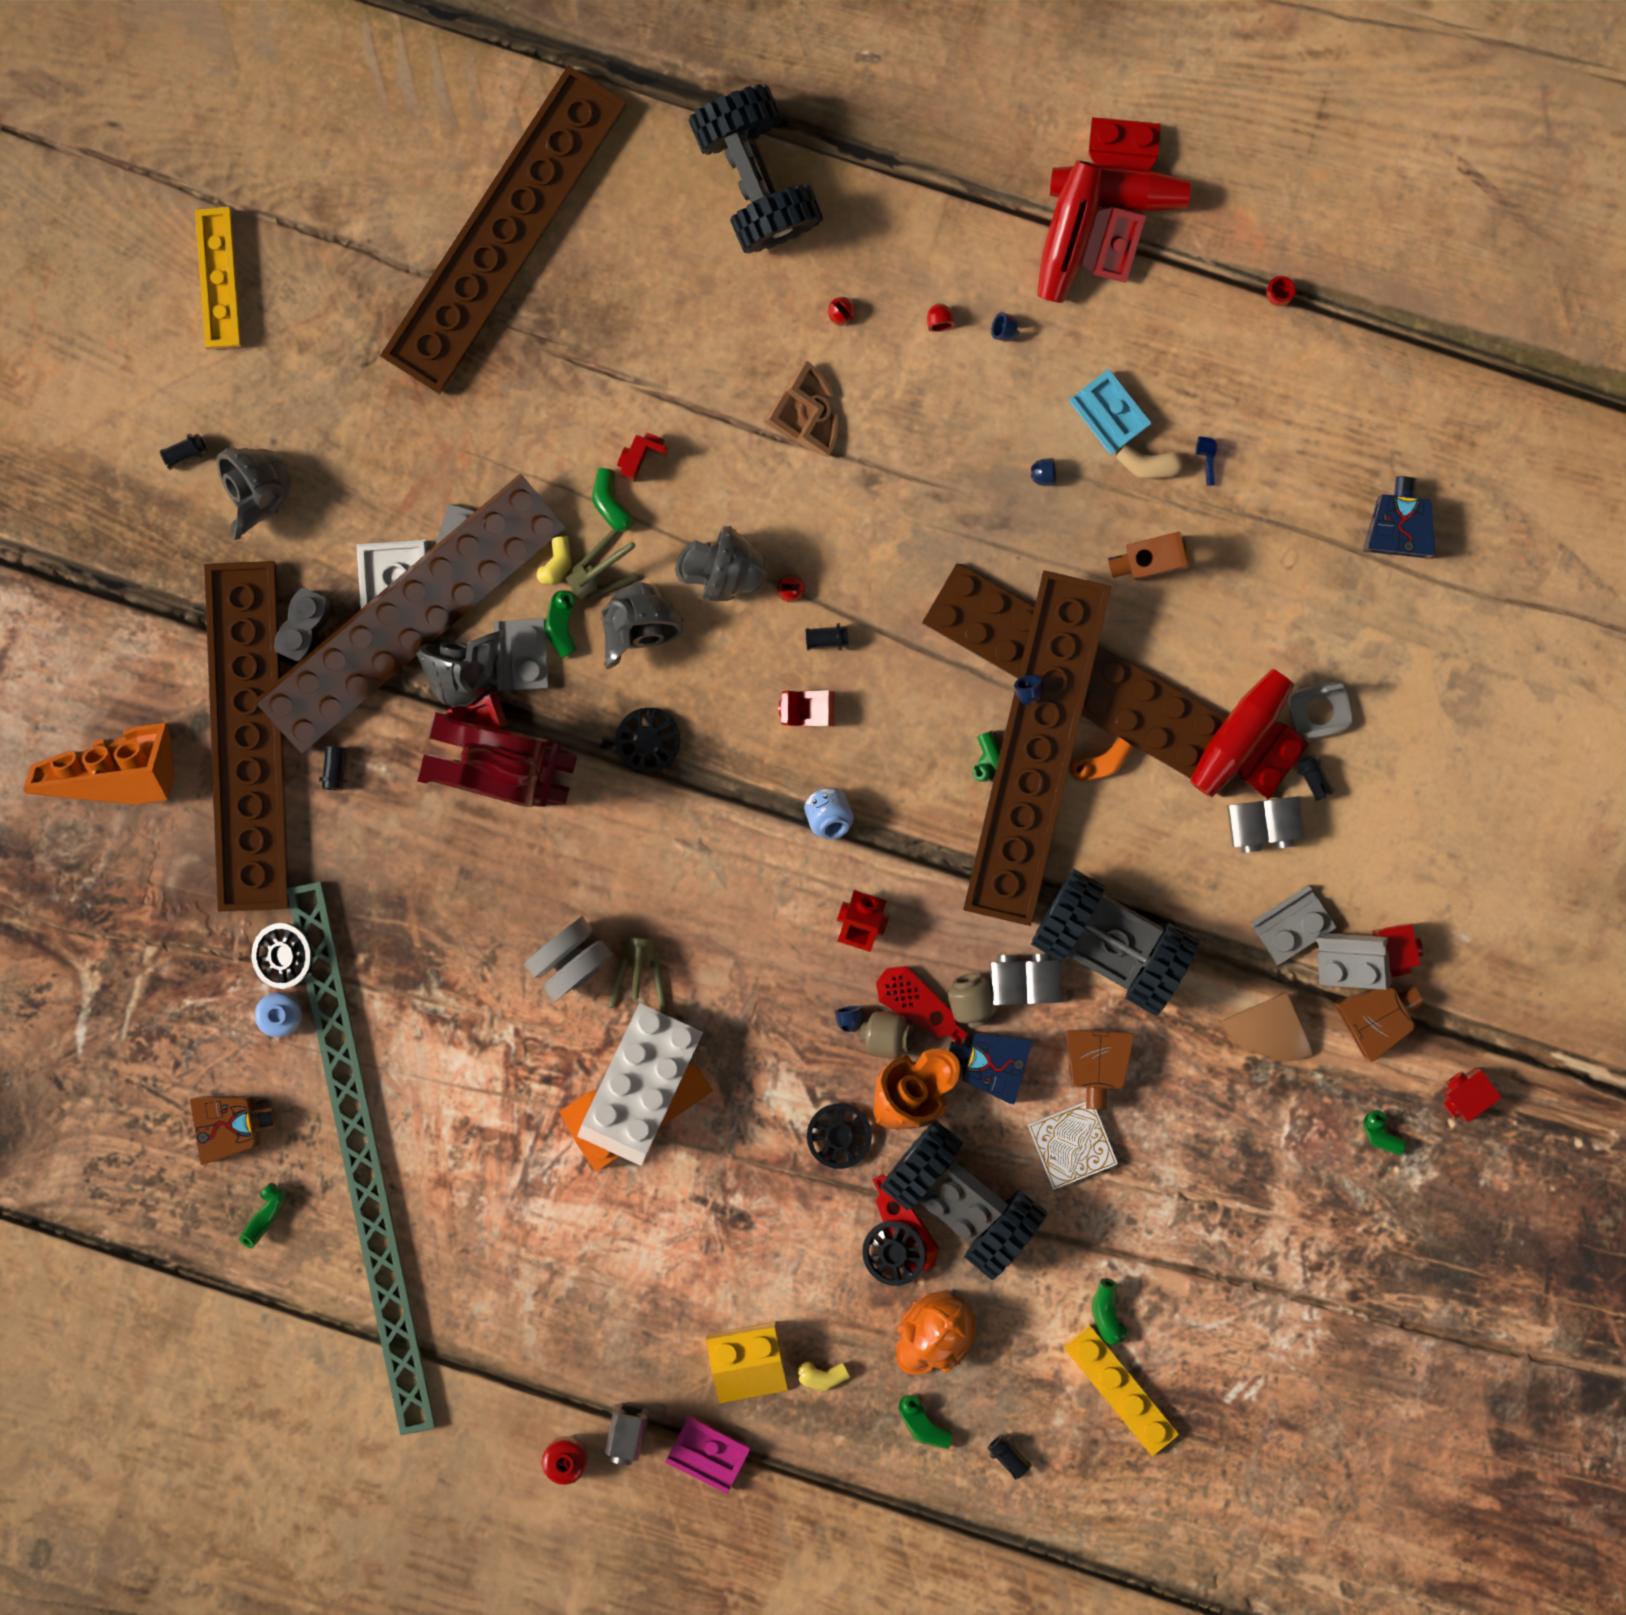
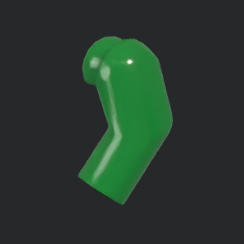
(986, 767)
(1378, 1133)

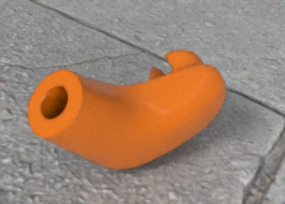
(1104, 765)

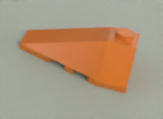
(120, 771)
(690, 1091)

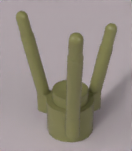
(585, 579)
(639, 954)

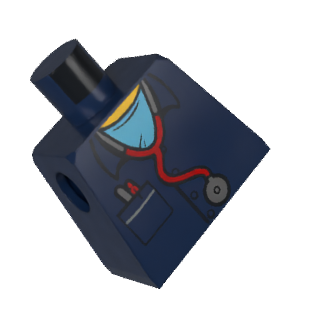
(1401, 523)
(993, 1063)

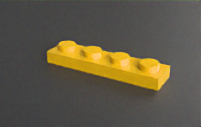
(218, 278)
(1120, 1390)

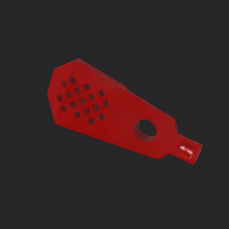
(922, 1006)
(909, 1217)

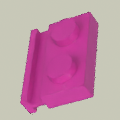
(708, 1454)

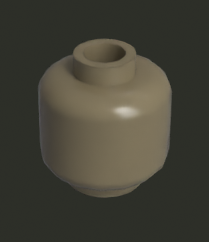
(971, 1000)
(886, 1035)

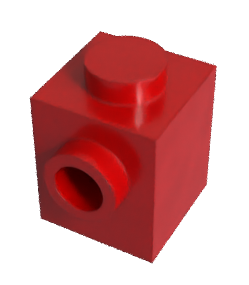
(1402, 947)
(1469, 1095)

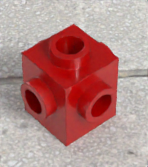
(862, 920)

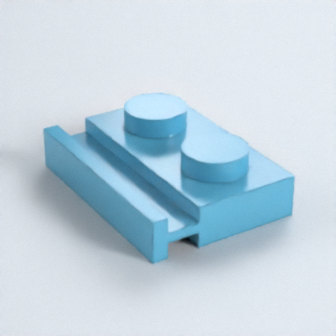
(1109, 412)

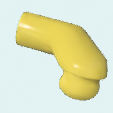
(558, 565)
(819, 1379)

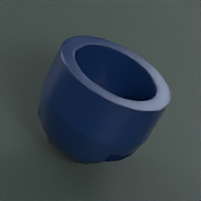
(1005, 327)
(1044, 472)
(1029, 689)
(849, 1018)

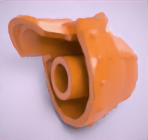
(912, 1092)
(935, 1333)

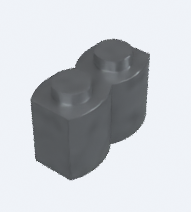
(306, 616)
(1265, 823)
(1026, 980)
(626, 1433)

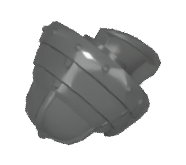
(255, 483)
(724, 567)
(637, 619)
(460, 670)

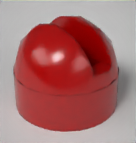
(1282, 286)
(836, 316)
(940, 318)
(790, 596)

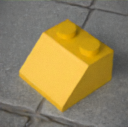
(746, 1362)

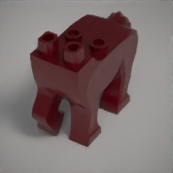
(498, 763)

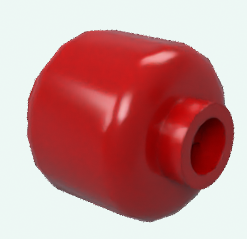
(569, 1449)

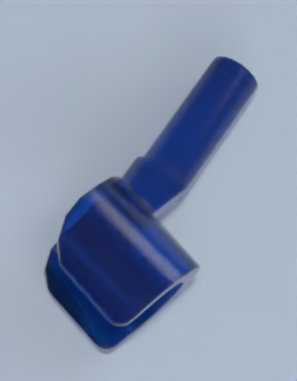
(1207, 447)

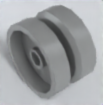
(570, 961)

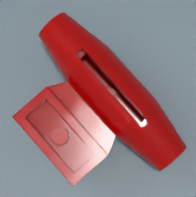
(1127, 156)
(1086, 236)
(1252, 742)

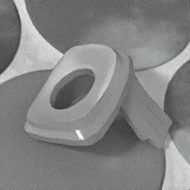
(1336, 695)

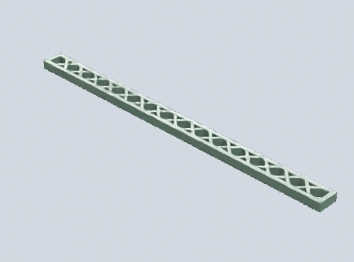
(375, 1163)

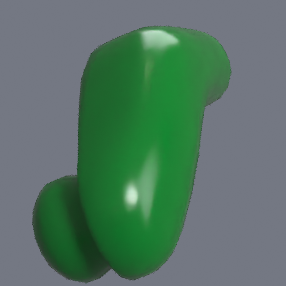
(607, 503)
(557, 622)
(265, 1216)
(1105, 1313)
(919, 1424)

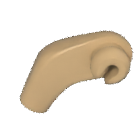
(1150, 465)

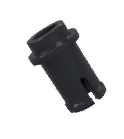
(184, 451)
(827, 637)
(333, 768)
(1315, 777)
(1008, 1456)

